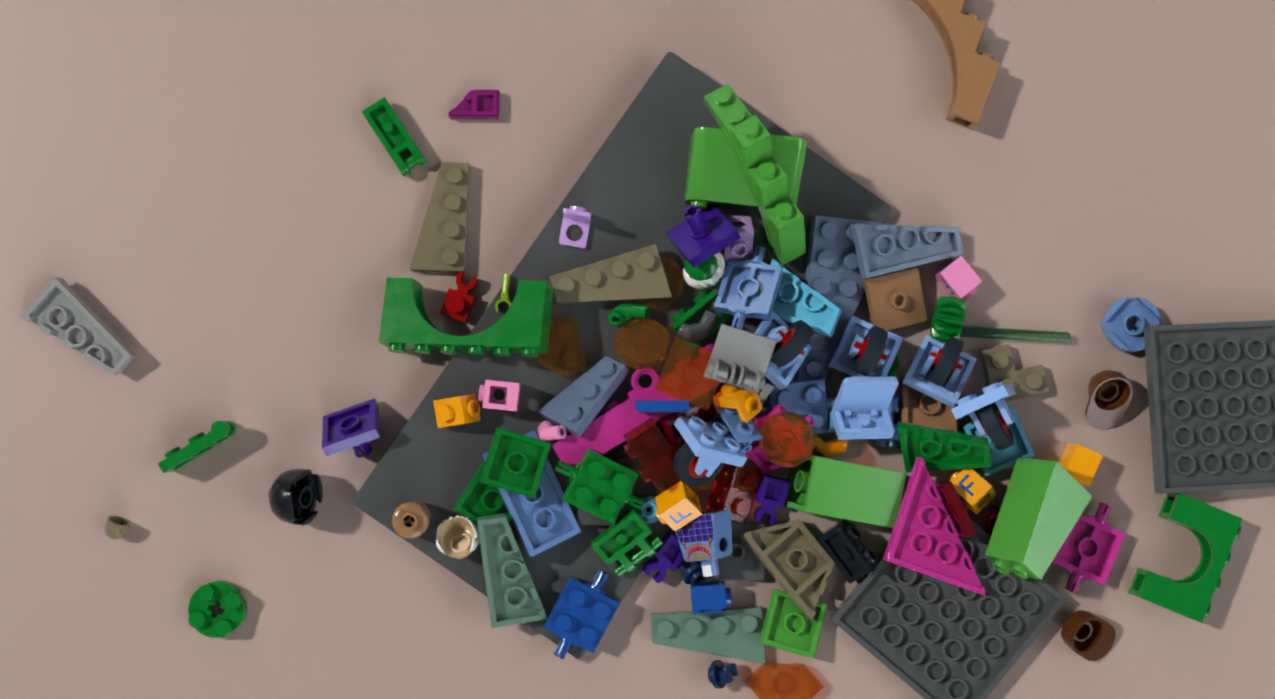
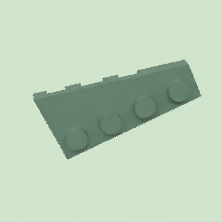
(507, 578)
(726, 633)

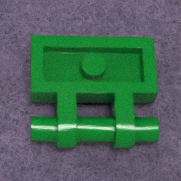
(622, 537)

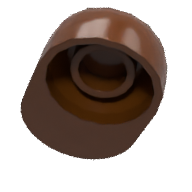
(1108, 399)
(1088, 635)

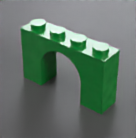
(1215, 534)

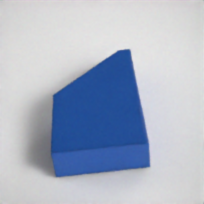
(661, 405)

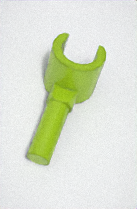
(505, 293)

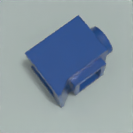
(710, 597)

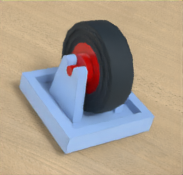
(789, 350)
(865, 350)
(940, 369)
(989, 413)
(705, 450)

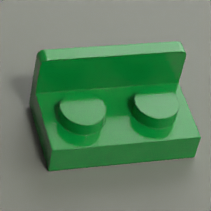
(704, 302)

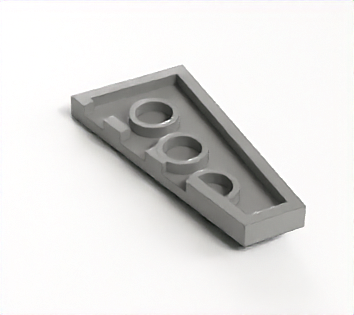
(74, 322)

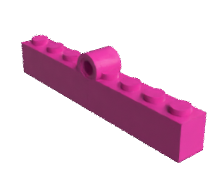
(608, 428)

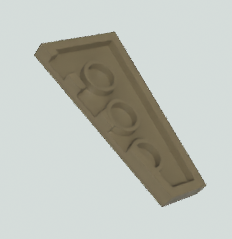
(445, 226)
(621, 277)

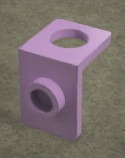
(579, 217)
(742, 248)

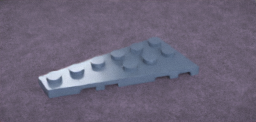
(836, 275)

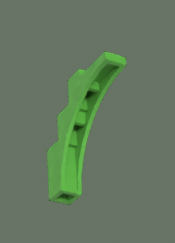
(765, 177)

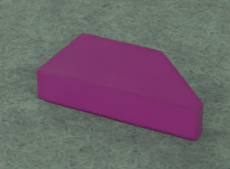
(478, 105)

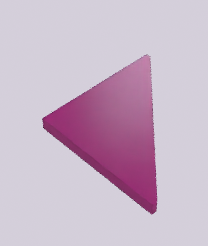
(927, 537)

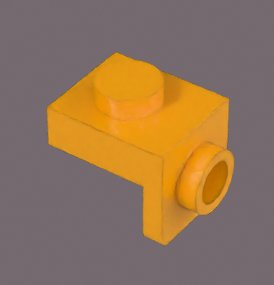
(737, 398)
(457, 410)

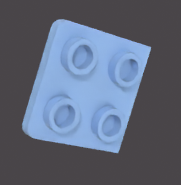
(863, 408)

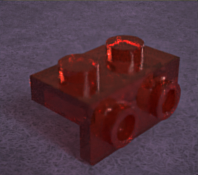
(735, 490)

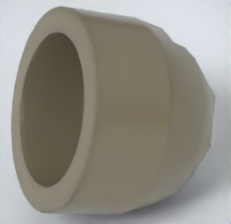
(116, 527)

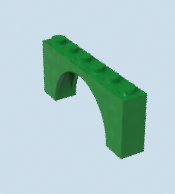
(520, 330)

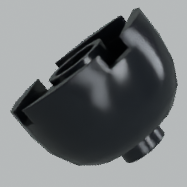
(295, 496)

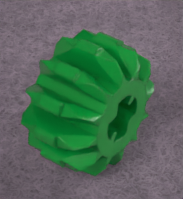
(947, 318)

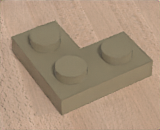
(1000, 368)

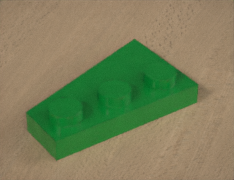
(942, 448)

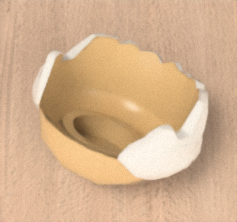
(457, 537)

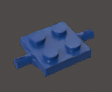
(581, 614)

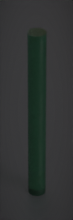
(1015, 334)

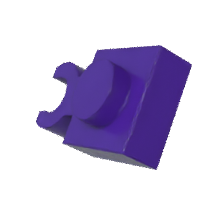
(771, 494)
(667, 556)

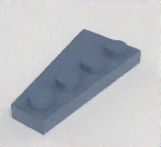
(895, 248)

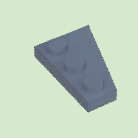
(585, 396)

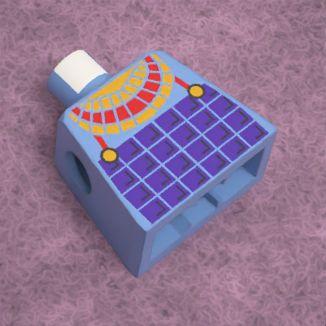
(707, 540)

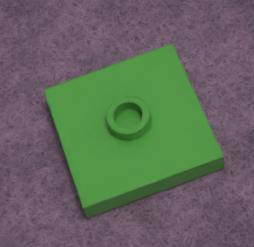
(788, 627)

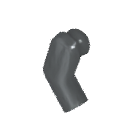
(699, 330)

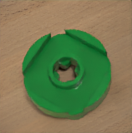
(202, 615)

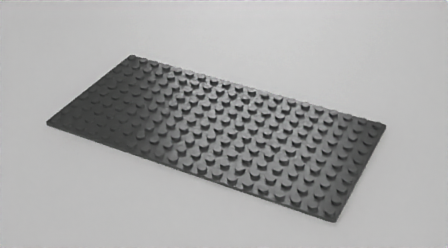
(633, 199)

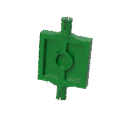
(600, 485)

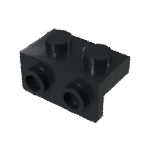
(848, 551)

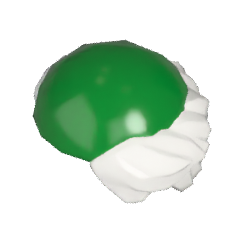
(705, 274)

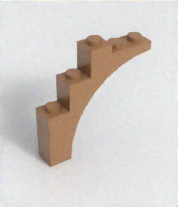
(970, 72)

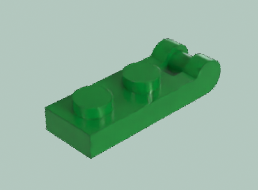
(393, 135)
(198, 445)

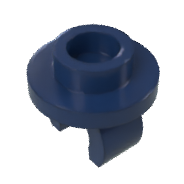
(693, 573)
(721, 674)

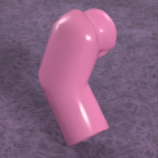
(550, 432)

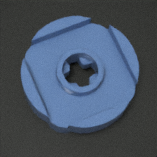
(1115, 323)

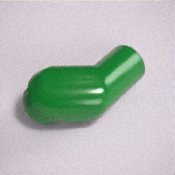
(627, 311)

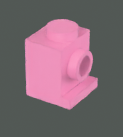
(511, 398)

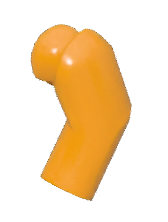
(831, 447)

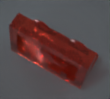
(652, 451)

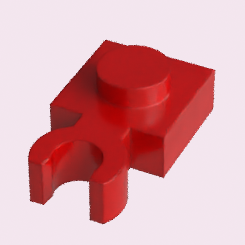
(458, 302)

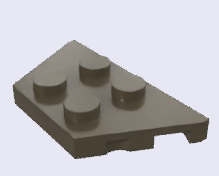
(794, 561)

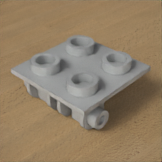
(740, 358)

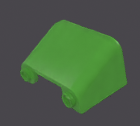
(718, 177)

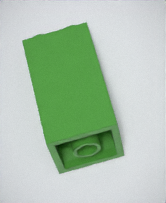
(846, 491)
(1035, 517)

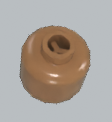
(413, 509)

